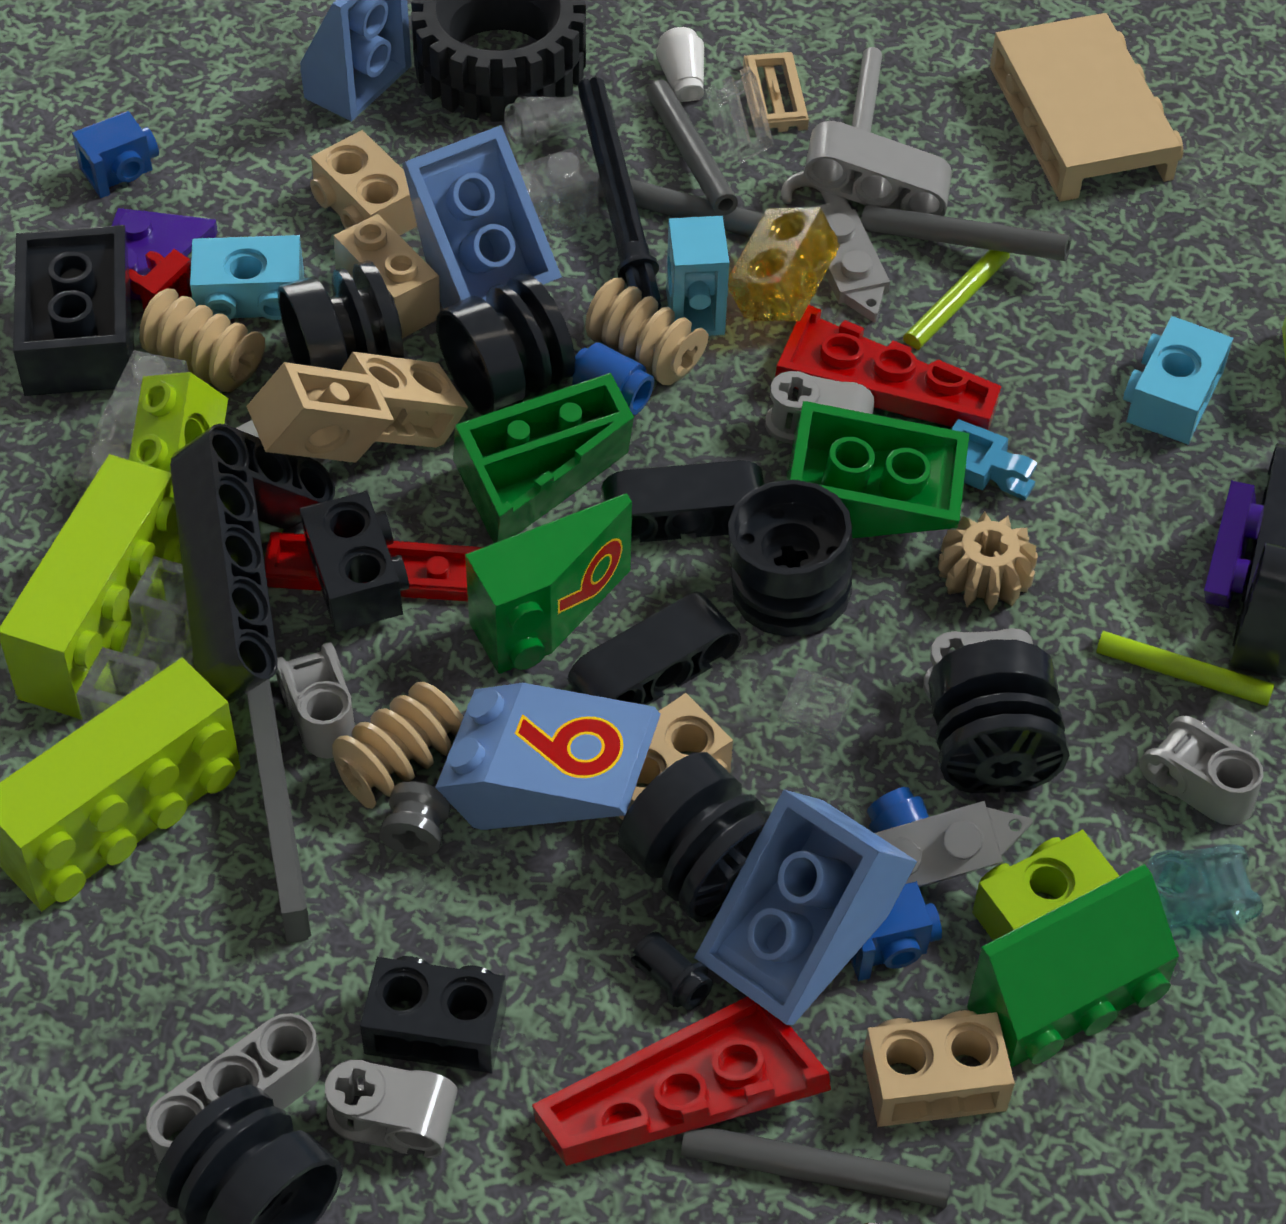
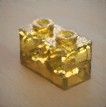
(783, 264)

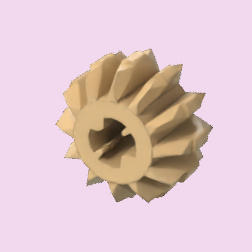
(987, 560)

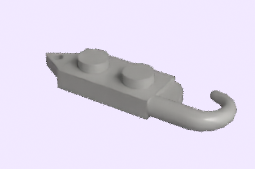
(856, 270)
(956, 841)

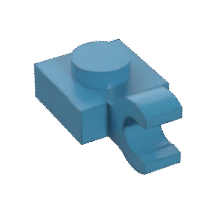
(990, 460)

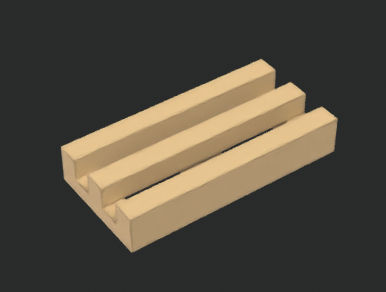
(780, 118)

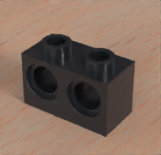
(351, 548)
(429, 1029)

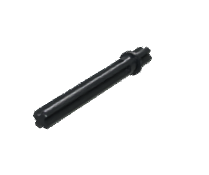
(636, 263)

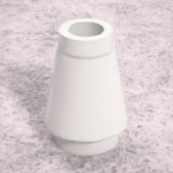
(682, 62)

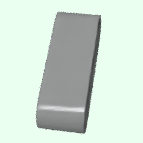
(876, 170)
(245, 1063)

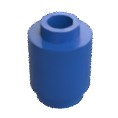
(629, 374)

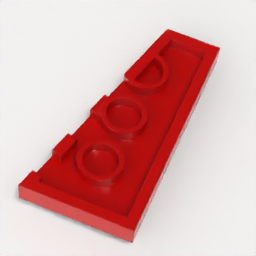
(891, 373)
(691, 1079)

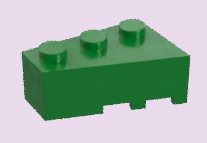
(540, 452)

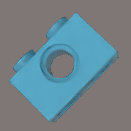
(698, 272)
(244, 273)
(1177, 379)

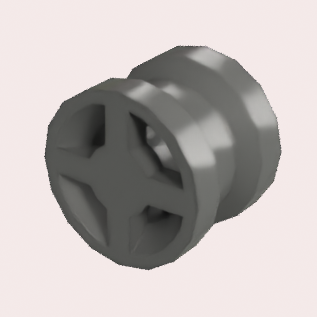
(415, 819)

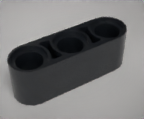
(683, 497)
(657, 653)

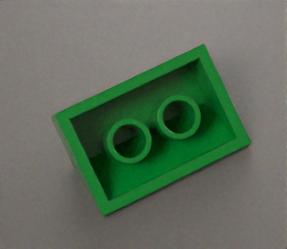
(1076, 967)

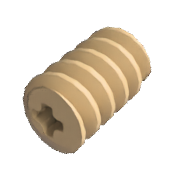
(644, 332)
(208, 343)
(394, 740)

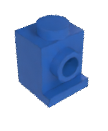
(114, 151)
(901, 936)

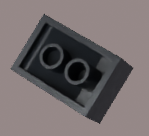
(72, 309)

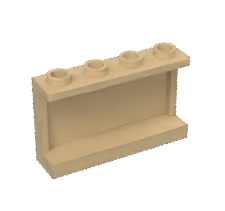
(1083, 102)

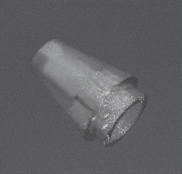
(539, 118)

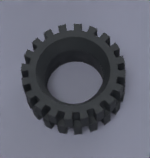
(493, 79)

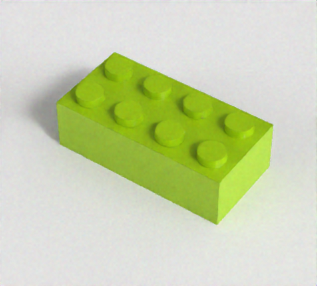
(85, 582)
(115, 783)

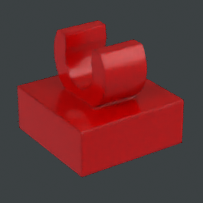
(165, 273)

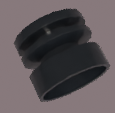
(355, 319)
(505, 344)
(791, 557)
(998, 717)
(693, 832)
(247, 1166)

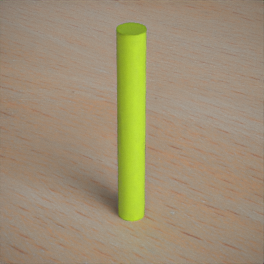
(955, 298)
(1185, 668)

